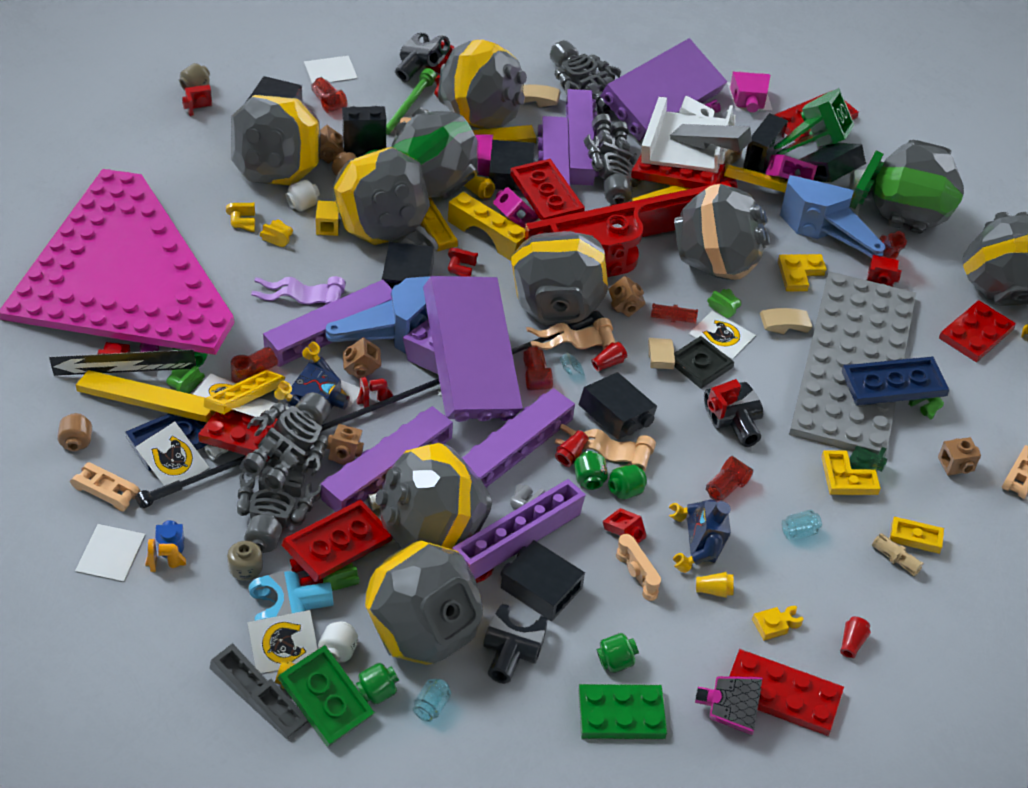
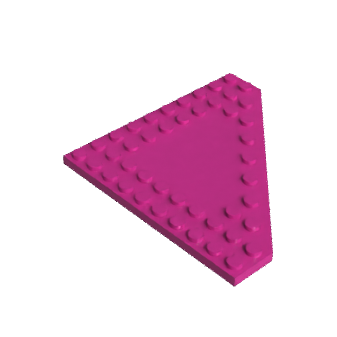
(122, 274)

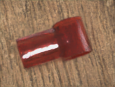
(330, 97)
(893, 244)
(248, 366)
(537, 374)
(732, 474)

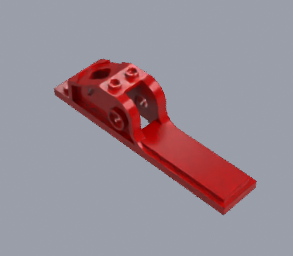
(636, 218)

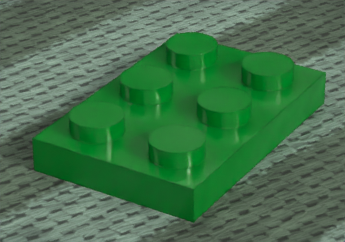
(867, 180)
(326, 695)
(621, 711)

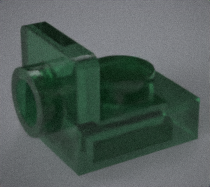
(868, 460)

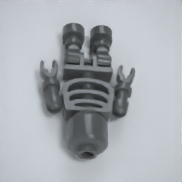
(581, 70)
(614, 164)
(289, 439)
(275, 511)

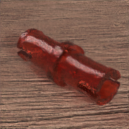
(674, 313)

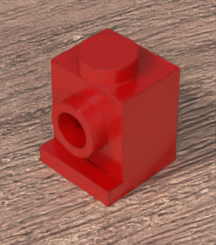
(884, 270)

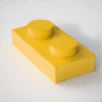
(916, 535)

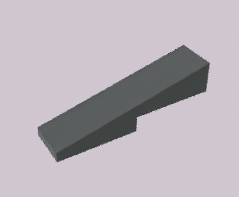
(701, 136)
(257, 691)

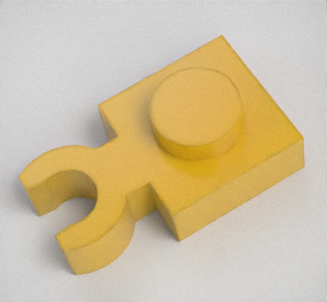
(773, 623)

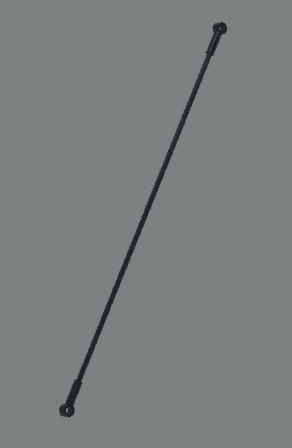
(146, 498)

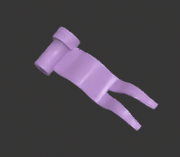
(302, 293)

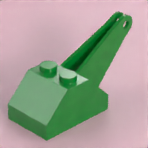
(826, 118)

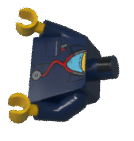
(315, 378)
(707, 531)

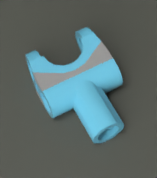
(289, 595)

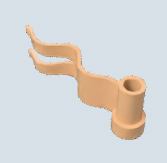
(598, 335)
(614, 451)

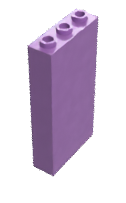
(670, 75)
(472, 348)

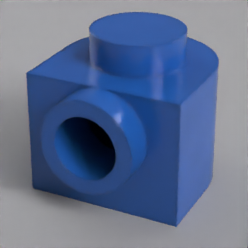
(170, 533)

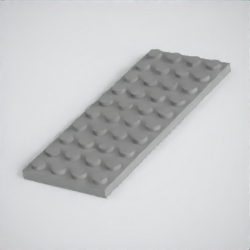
(853, 326)

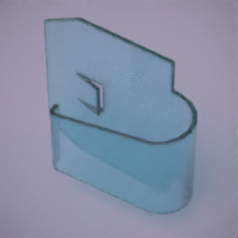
(569, 359)

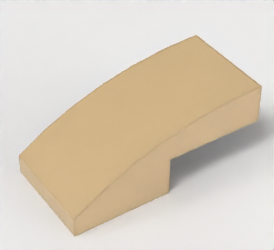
(542, 95)
(782, 319)
(661, 353)

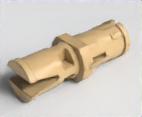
(897, 554)

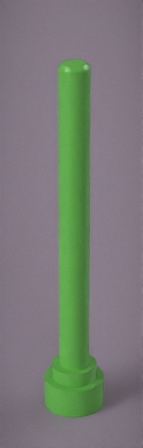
(426, 79)

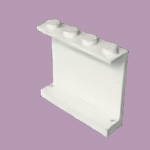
(661, 150)

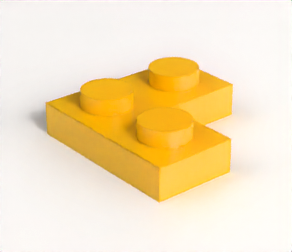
(797, 267)
(847, 481)

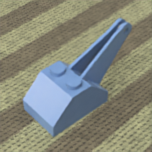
(824, 210)
(388, 320)

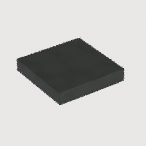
(702, 362)

